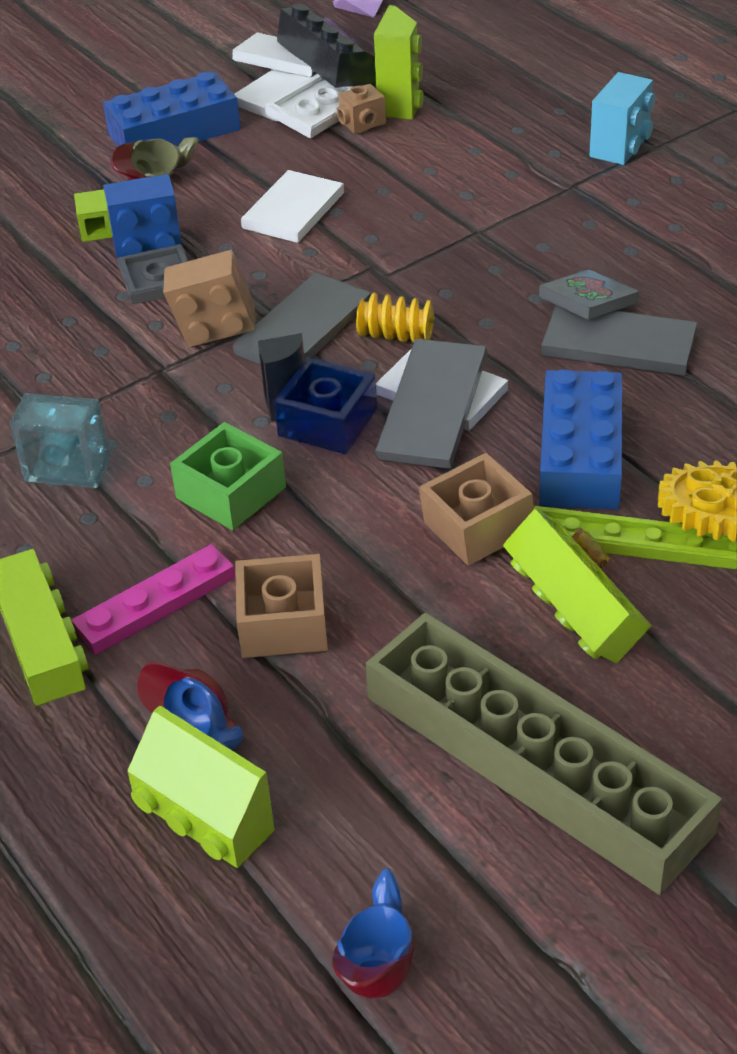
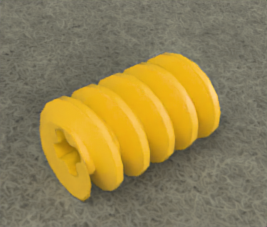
(394, 320)

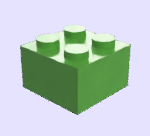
(228, 475)

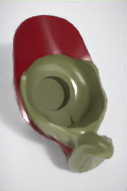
(152, 157)

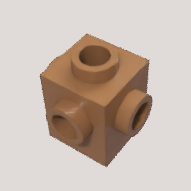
(361, 108)

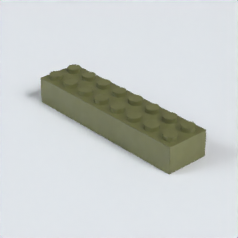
(545, 752)

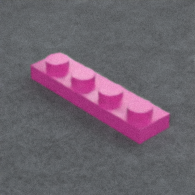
(153, 599)

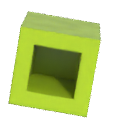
(92, 215)

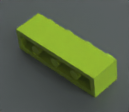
(576, 587)
(38, 631)

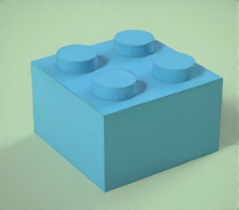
(621, 118)

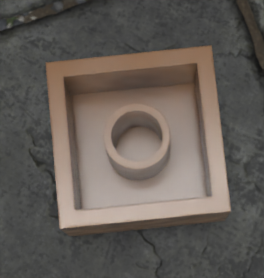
(209, 298)
(475, 507)
(280, 605)

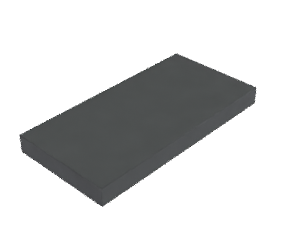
(315, 309)
(621, 340)
(432, 403)

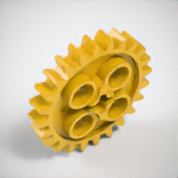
(702, 498)

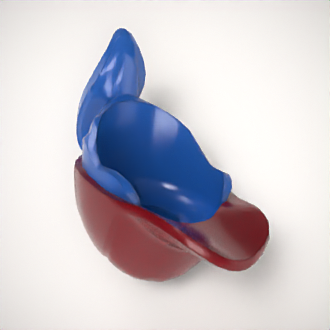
(190, 696)
(376, 944)

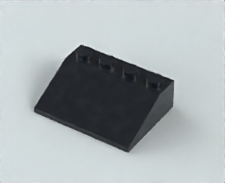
(326, 47)

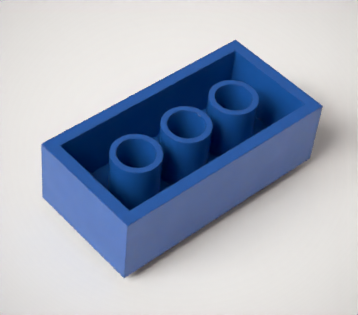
(175, 111)
(581, 440)

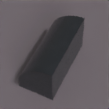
(279, 362)

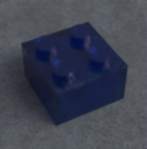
(326, 405)

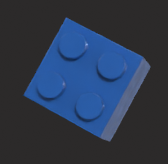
(142, 214)

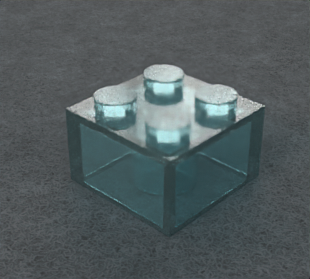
(60, 440)

